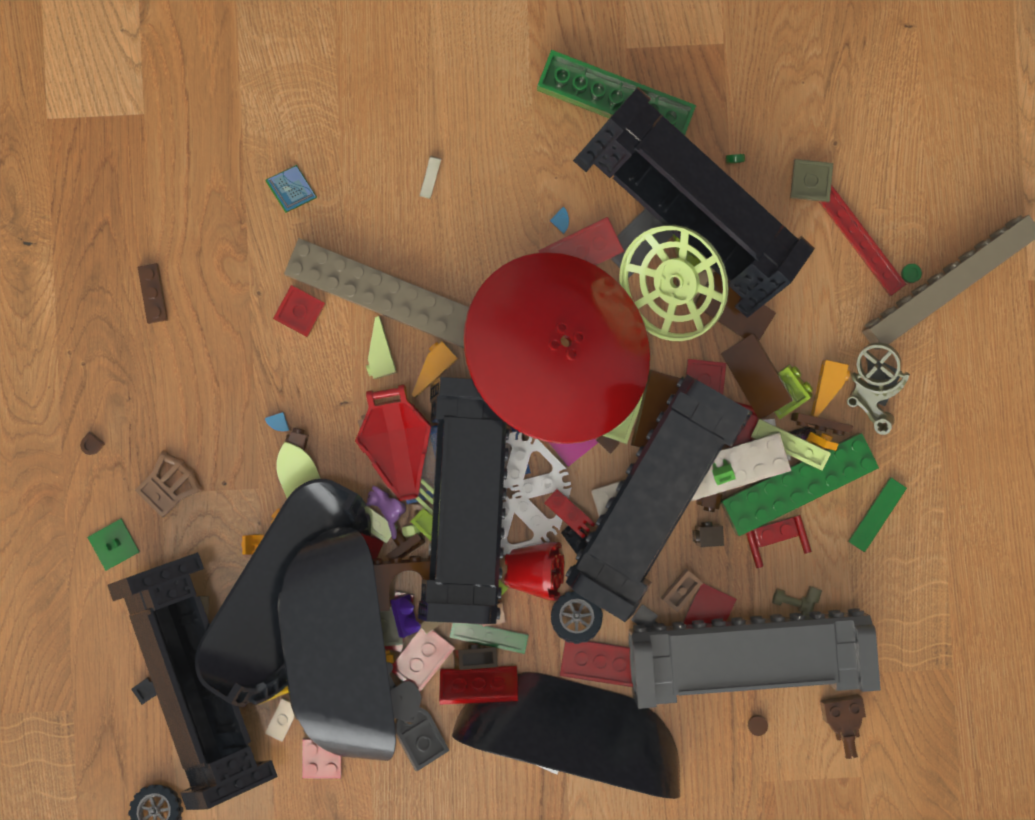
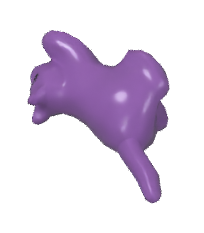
(390, 507)

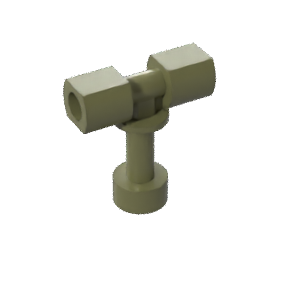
(804, 605)

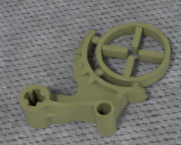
(868, 396)

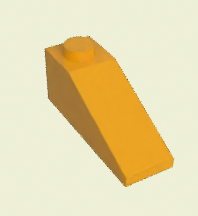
(434, 366)
(830, 381)

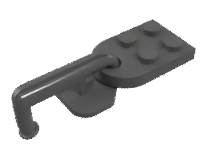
(420, 738)

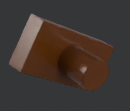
(405, 546)

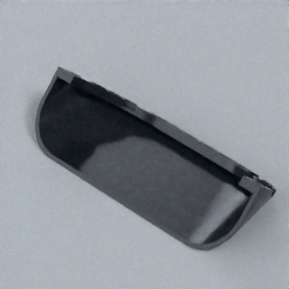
(242, 647)
(337, 647)
(577, 733)

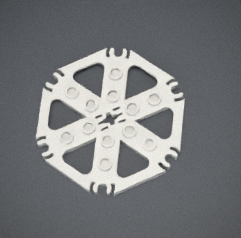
(528, 489)

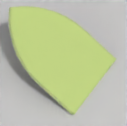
(294, 467)

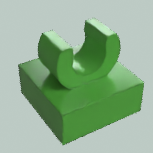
(723, 474)

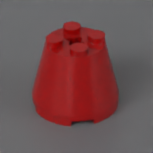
(536, 570)

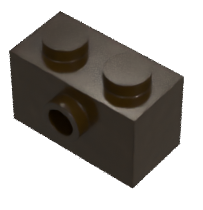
(708, 535)
(475, 658)

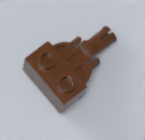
(845, 716)

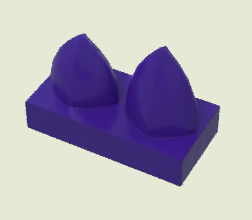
(404, 615)

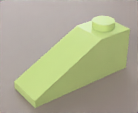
(380, 356)

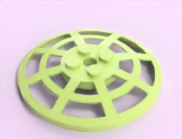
(664, 284)

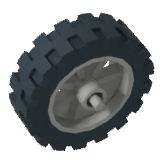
(575, 636)
(148, 793)

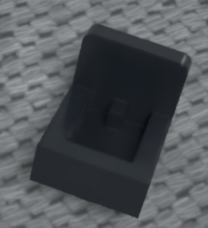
(574, 540)

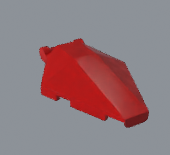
(395, 441)

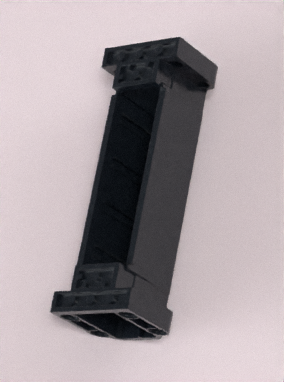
(693, 192)
(654, 496)
(465, 507)
(203, 726)

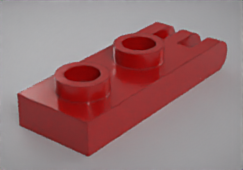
(568, 512)

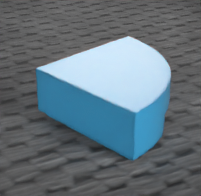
(561, 220)
(278, 422)

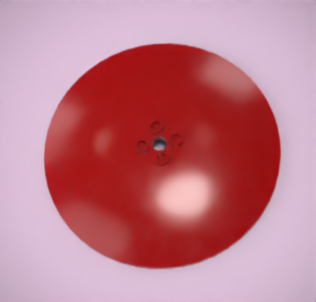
(525, 369)

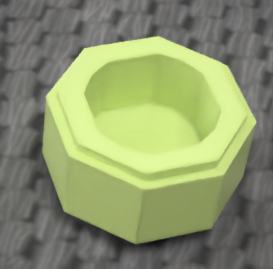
(410, 530)

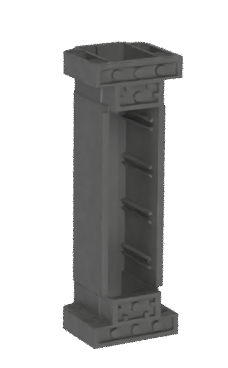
(753, 655)

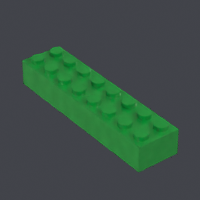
(604, 91)
(801, 485)

